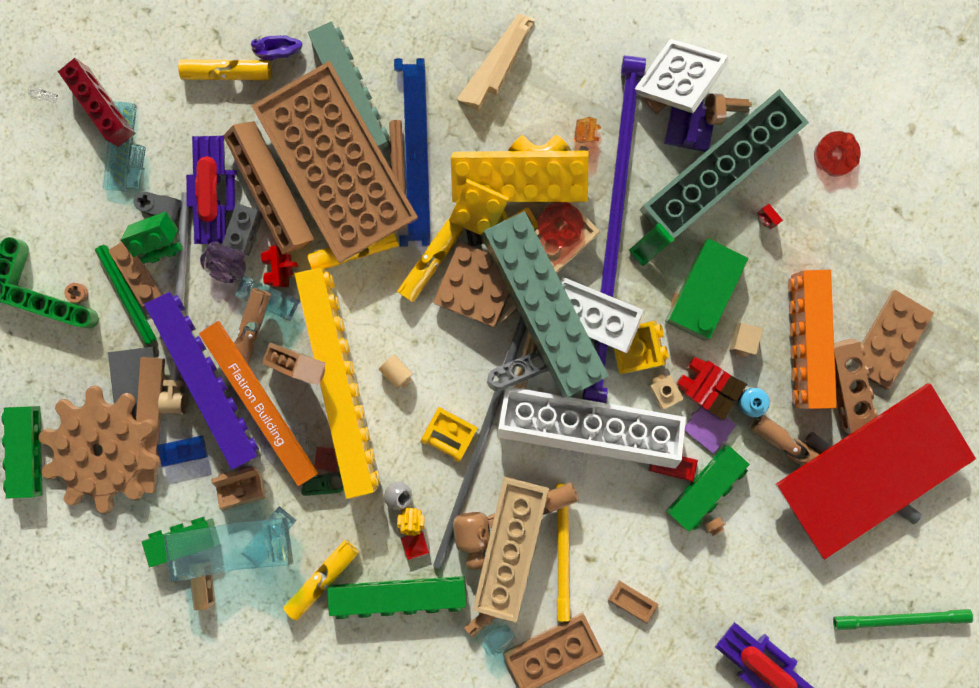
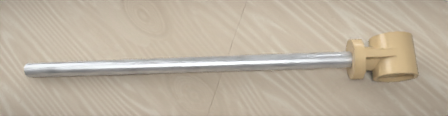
(174, 400)

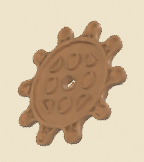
(122, 446)

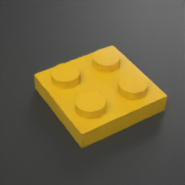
(478, 207)

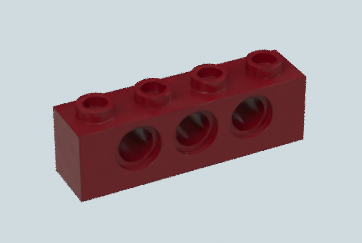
(96, 102)

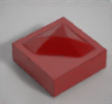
(415, 545)

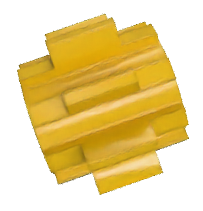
(410, 521)

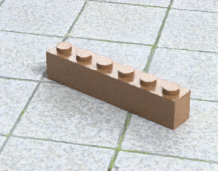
(268, 187)

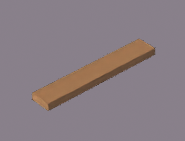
(149, 389)

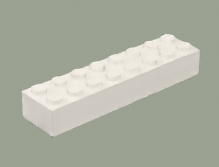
(592, 427)

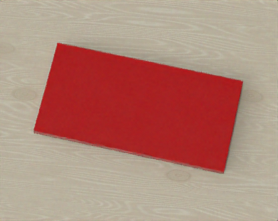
(876, 471)

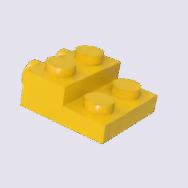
(645, 349)

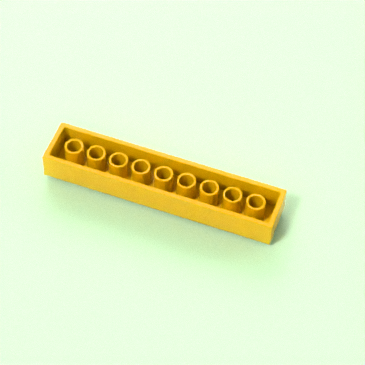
(337, 385)

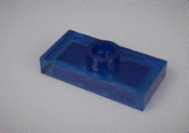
(182, 451)

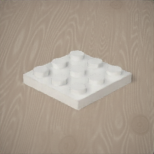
(682, 75)

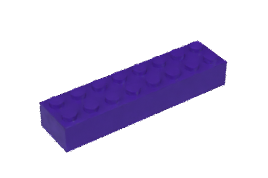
(201, 380)

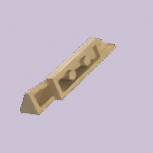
(497, 64)

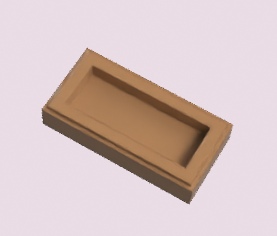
(633, 602)

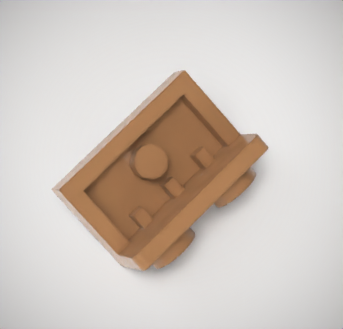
(239, 487)

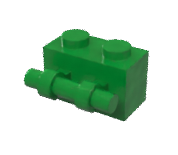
(150, 235)

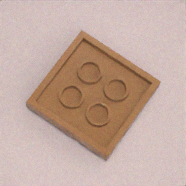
(473, 286)

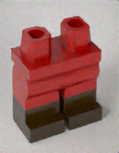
(703, 386)

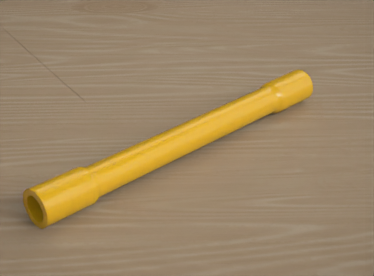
(563, 600)

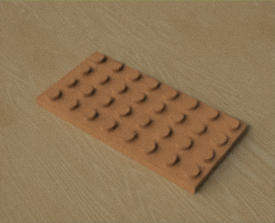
(334, 162)

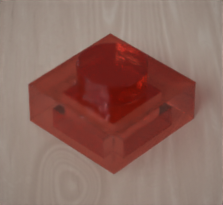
(326, 459)

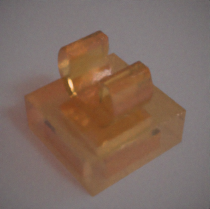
(586, 129)

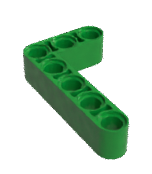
(32, 298)

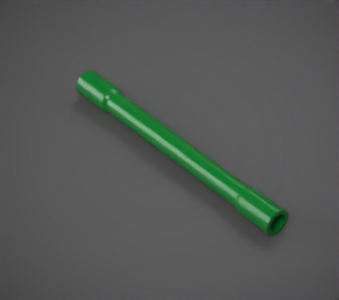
(854, 622)

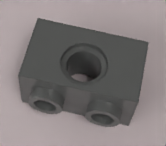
(243, 228)

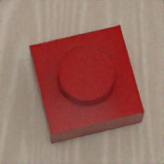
(769, 216)

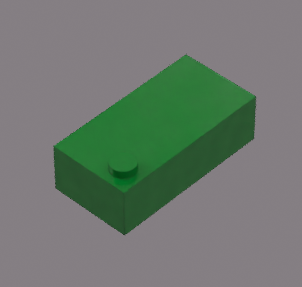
(706, 289)

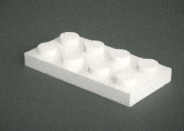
(604, 316)

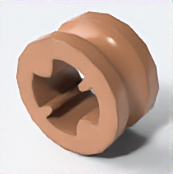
(71, 297)

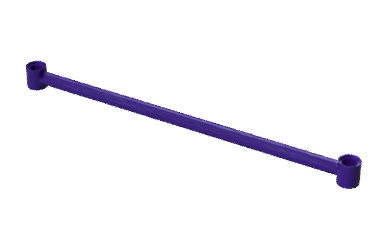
(633, 69)

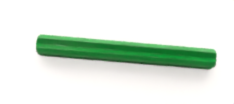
(125, 295)

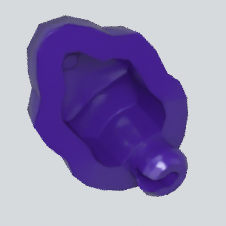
(275, 47)

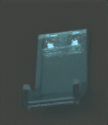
(228, 548)

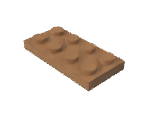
(893, 337)

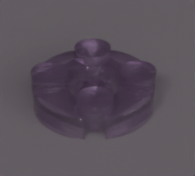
(216, 255)

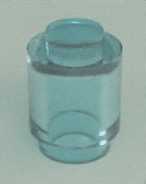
(498, 640)

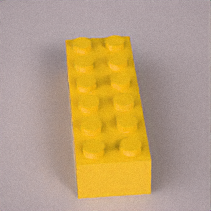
(524, 174)

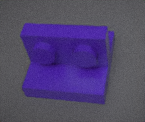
(689, 129)

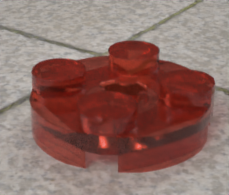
(831, 164)
(569, 215)

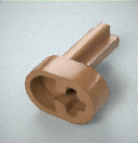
(717, 106)

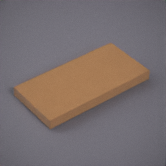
(553, 653)

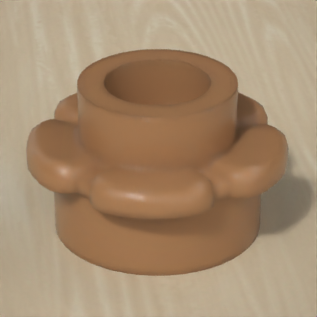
(715, 526)

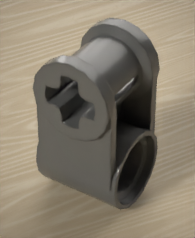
(158, 204)

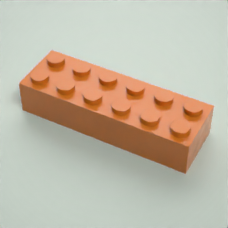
(812, 339)

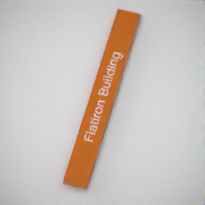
(258, 403)

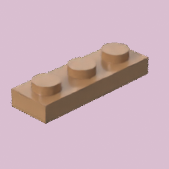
(135, 274)

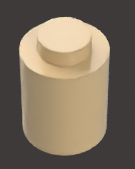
(396, 372)

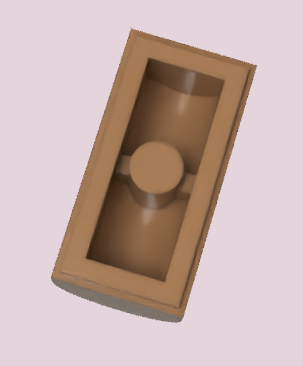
(202, 592)

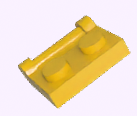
(453, 428)

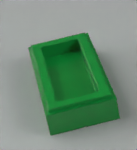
(651, 244)

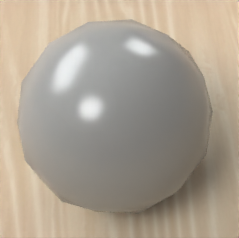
(398, 496)

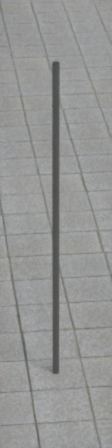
(478, 449)

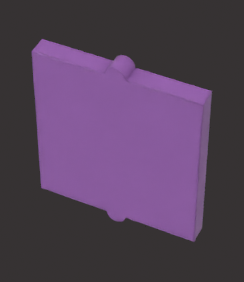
(708, 429)

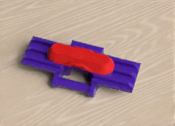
(201, 189)
(757, 668)

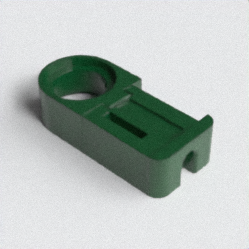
(320, 485)

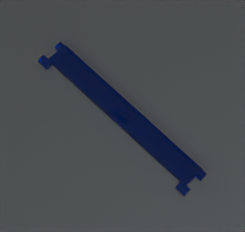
(416, 149)

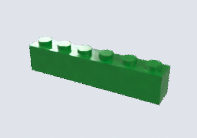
(397, 596)

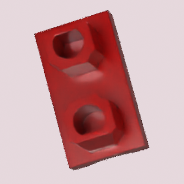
(280, 265)

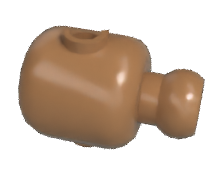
(472, 537)

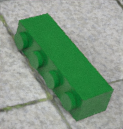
(22, 452)
(707, 488)

